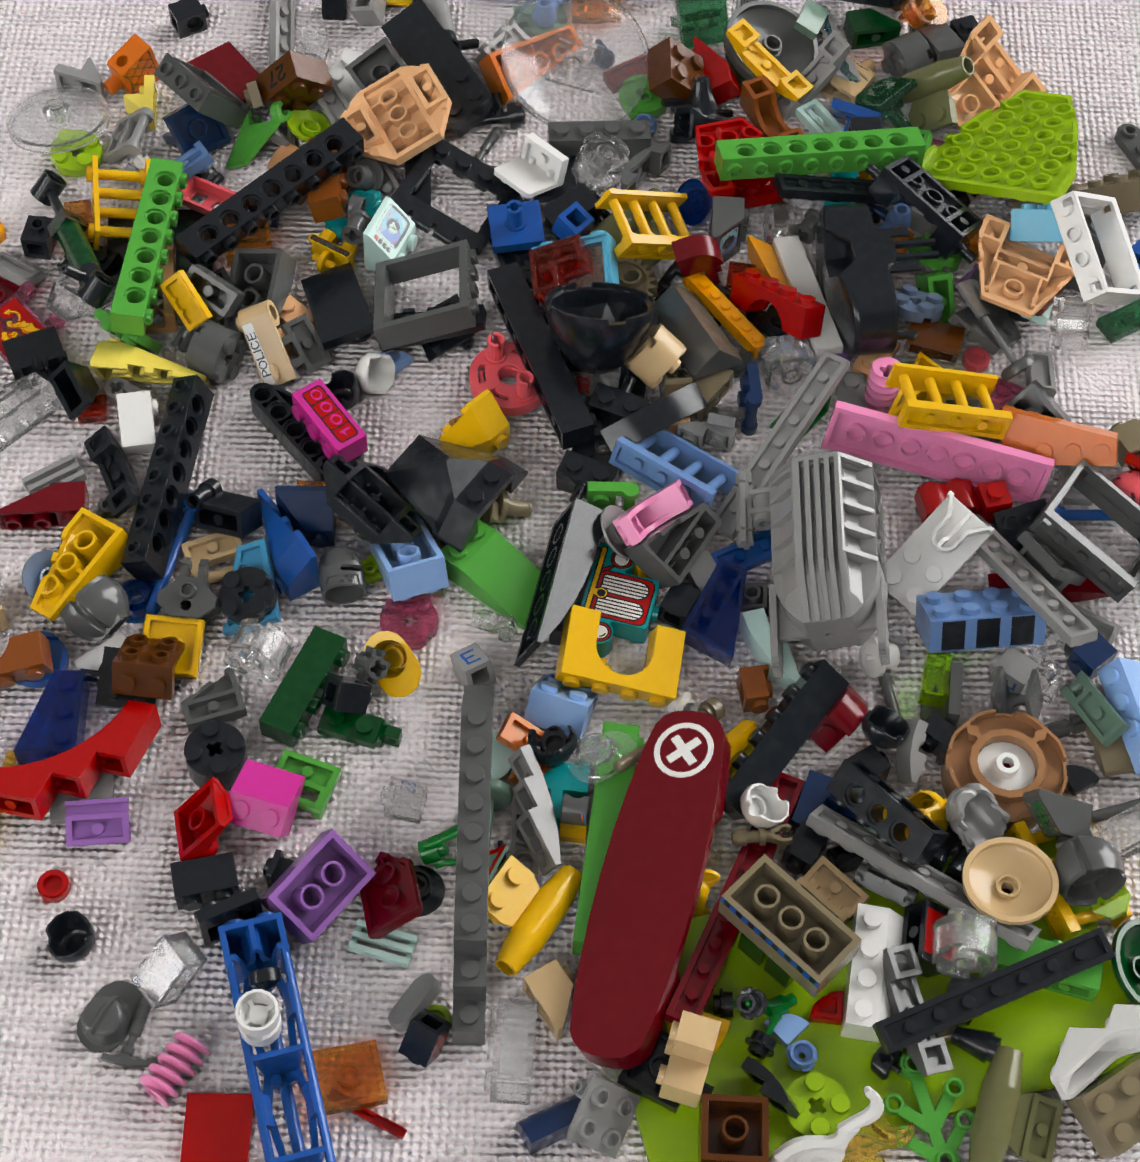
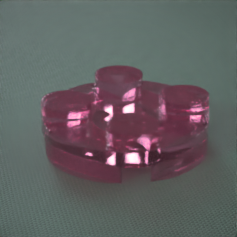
(417, 608)

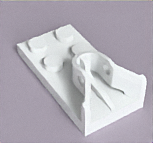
(935, 552)

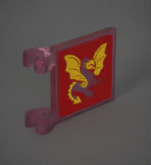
(19, 319)

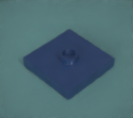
(815, 794)

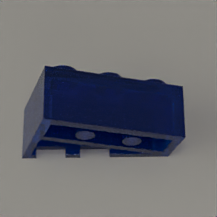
(716, 613)
(57, 719)

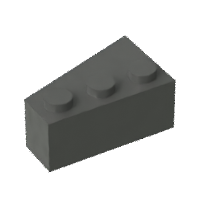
(942, 41)
(675, 545)

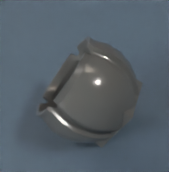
(98, 610)
(1088, 869)

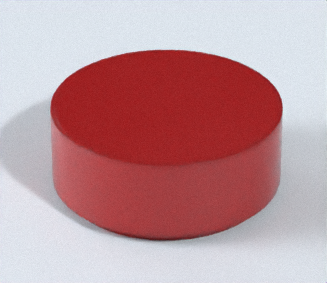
(53, 886)

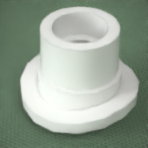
(870, 660)

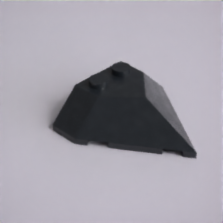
(368, 501)

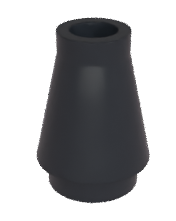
(976, 1042)

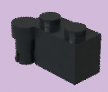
(583, 196)
(223, 510)

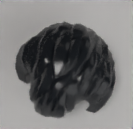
(553, 746)

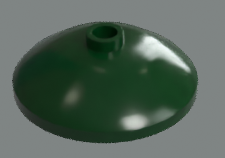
(1127, 960)

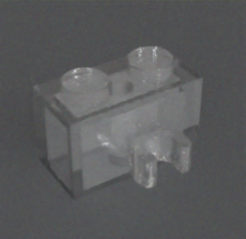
(169, 969)

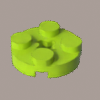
(76, 165)
(817, 1088)

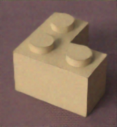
(690, 1052)

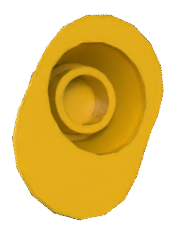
(404, 671)

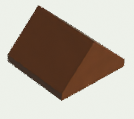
(936, 340)

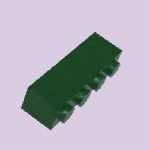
(303, 686)

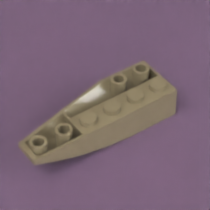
(1122, 187)

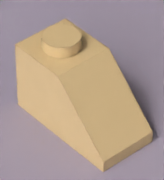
(553, 990)

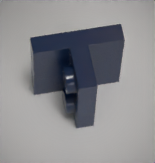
(189, 126)

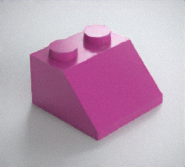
(265, 798)

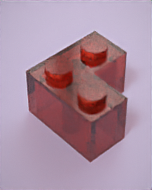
(558, 264)

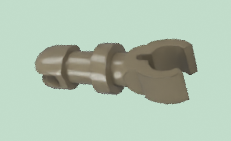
(741, 836)

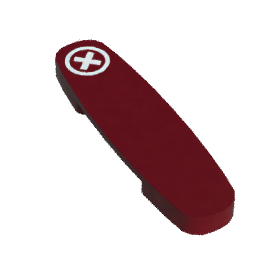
(649, 890)

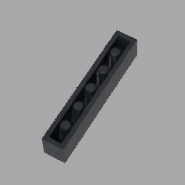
(783, 732)

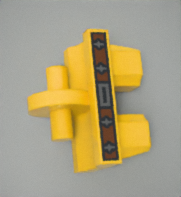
(329, 254)

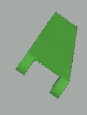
(254, 135)

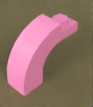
(652, 512)

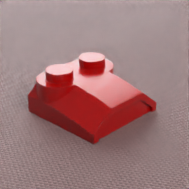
(202, 821)

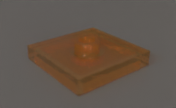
(350, 1077)

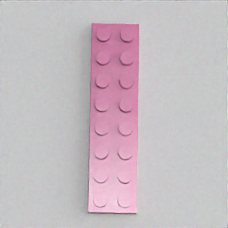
(935, 454)

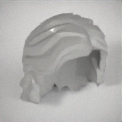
(975, 815)

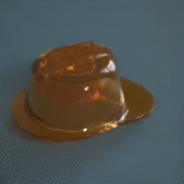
(923, 13)

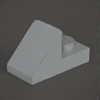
(86, 77)

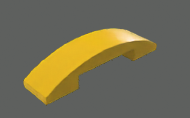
(761, 62)

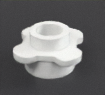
(683, 703)

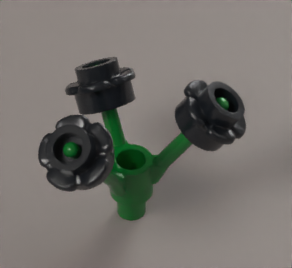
(754, 1004)

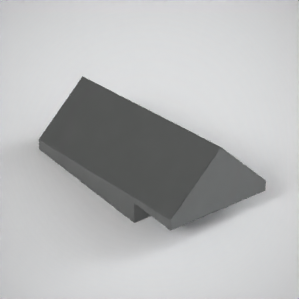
(693, 325)

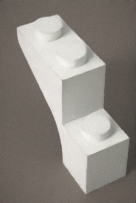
(1091, 1050)

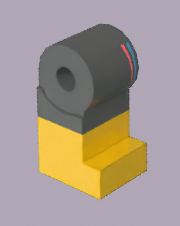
(574, 819)

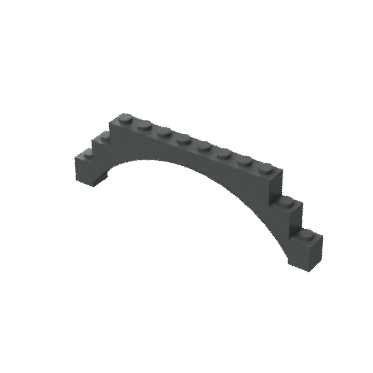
(472, 866)

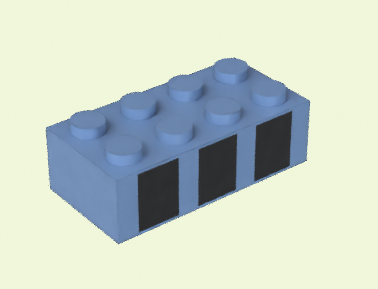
(977, 620)

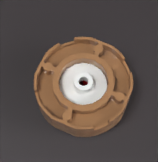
(1008, 758)

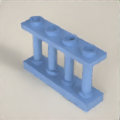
(658, 471)

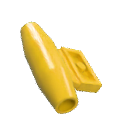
(528, 910)

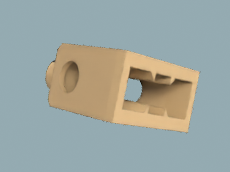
(846, 89)

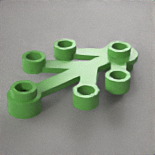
(928, 1119)

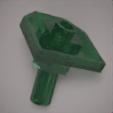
(886, 97)

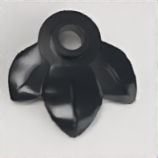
(766, 321)

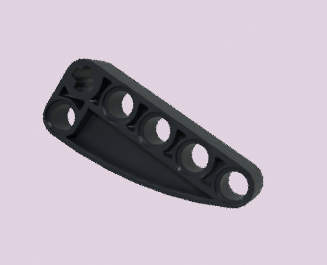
(272, 403)

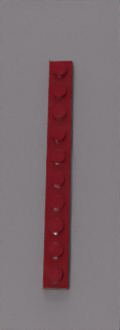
(719, 934)

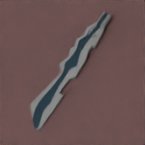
(848, 69)

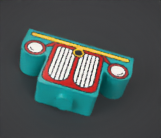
(623, 598)

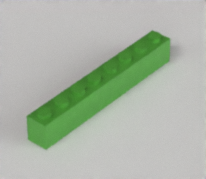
(605, 809)

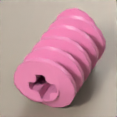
(876, 394)
(173, 1067)

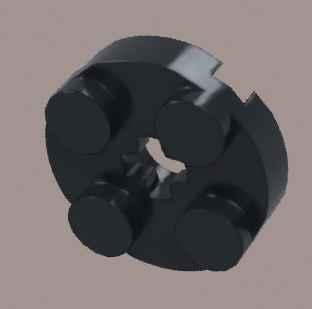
(236, 584)

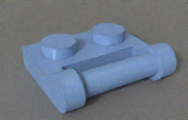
(195, 160)

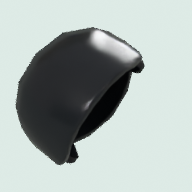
(345, 388)
(884, 727)
(70, 937)

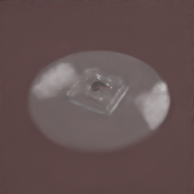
(595, 34)

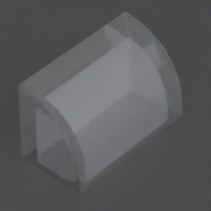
(1122, 831)

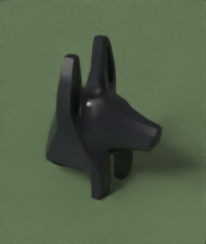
(695, 111)

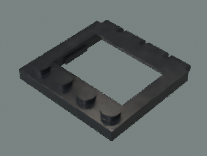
(463, 166)

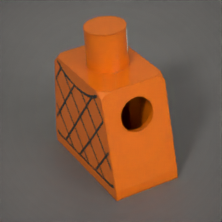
(130, 66)

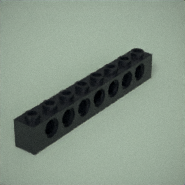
(276, 180)
(167, 479)

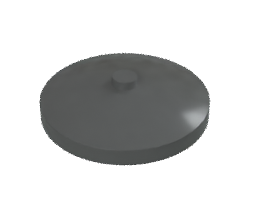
(777, 36)

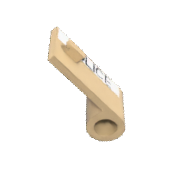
(260, 331)

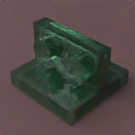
(701, 19)

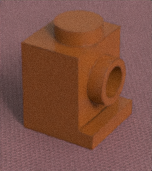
(754, 688)

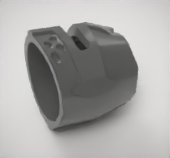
(341, 576)

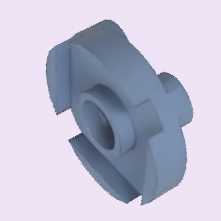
(917, 305)

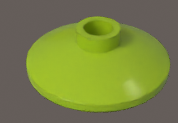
(307, 124)

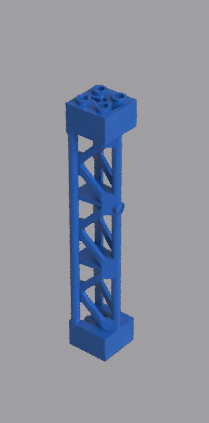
(261, 945)

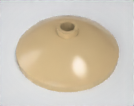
(1012, 866)

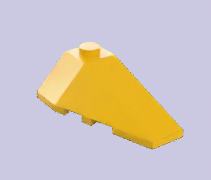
(480, 426)

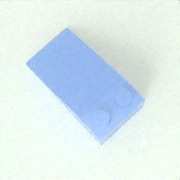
(412, 566)

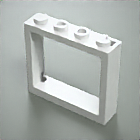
(1114, 242)

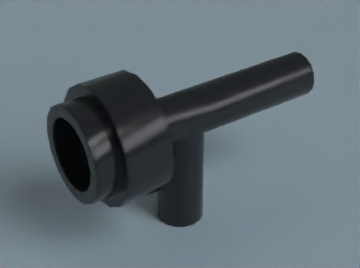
(515, 114)

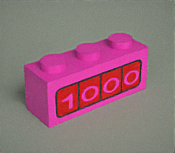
(328, 421)

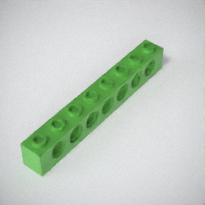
(816, 152)
(148, 247)

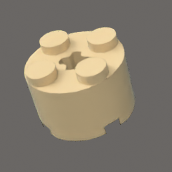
(656, 356)

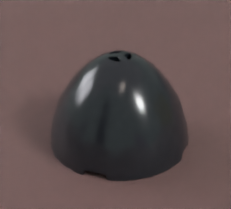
(598, 323)

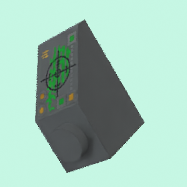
(1058, 815)

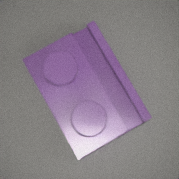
(97, 821)

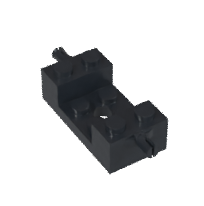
(910, 181)
(583, 461)

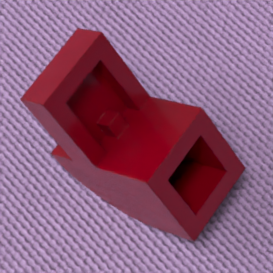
(699, 254)
(840, 720)

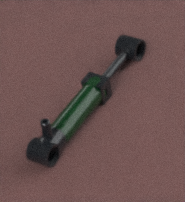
(70, 232)

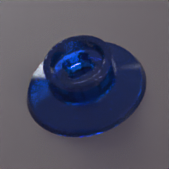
(698, 203)
(138, 606)

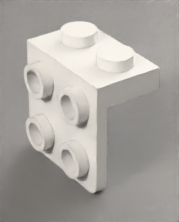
(537, 169)

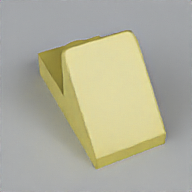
(146, 98)

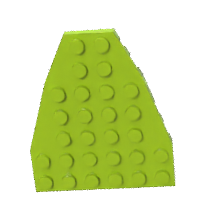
(1014, 152)

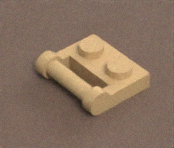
(216, 548)

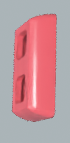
(213, 192)

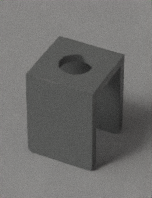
(1005, 701)

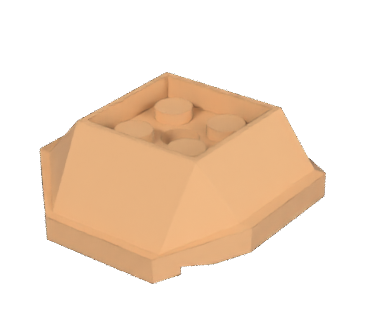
(400, 114)

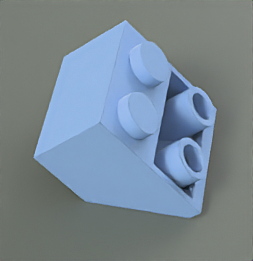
(560, 705)

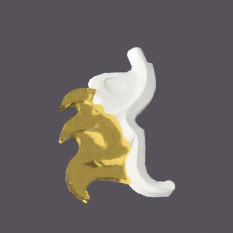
(854, 1140)

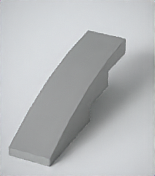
(538, 817)

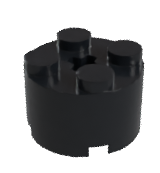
(215, 752)

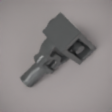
(218, 295)

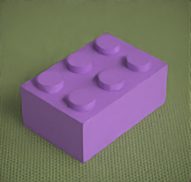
(317, 886)

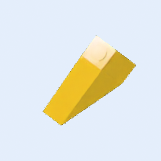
(87, 550)

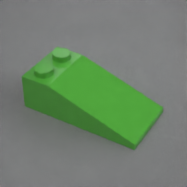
(494, 573)

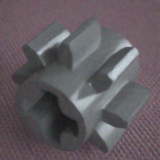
(371, 665)

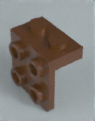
(146, 667)

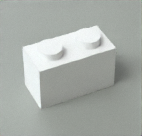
(137, 421)

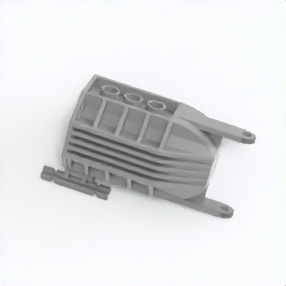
(823, 551)

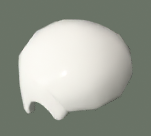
(375, 372)
(763, 806)

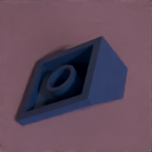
(308, 513)

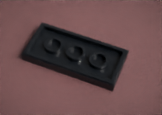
(337, 306)

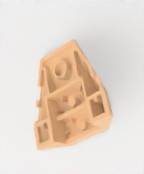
(994, 74)
(1018, 274)

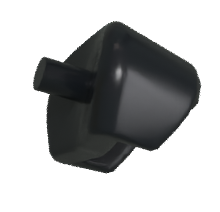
(882, 1064)

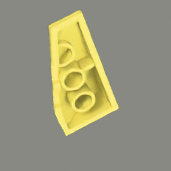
(136, 365)

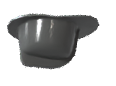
(108, 1016)

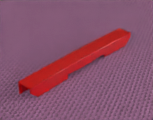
(381, 1122)

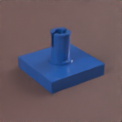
(844, 110)
(515, 226)

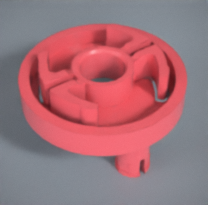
(501, 361)

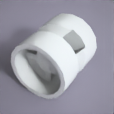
(255, 1010)

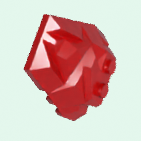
(755, 191)

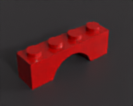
(798, 312)

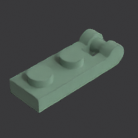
(1094, 709)

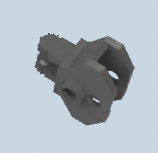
(190, 593)

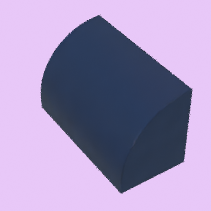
(548, 1124)

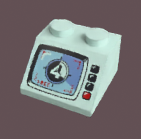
(388, 234)

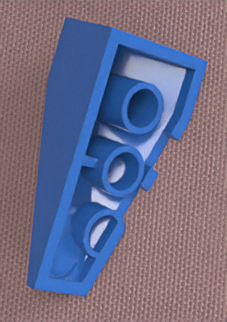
(291, 555)

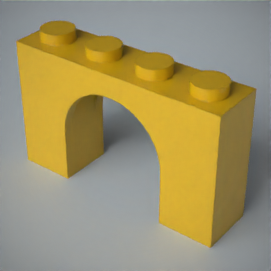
(581, 665)

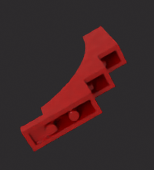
(115, 749)

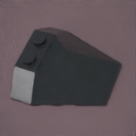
(452, 485)

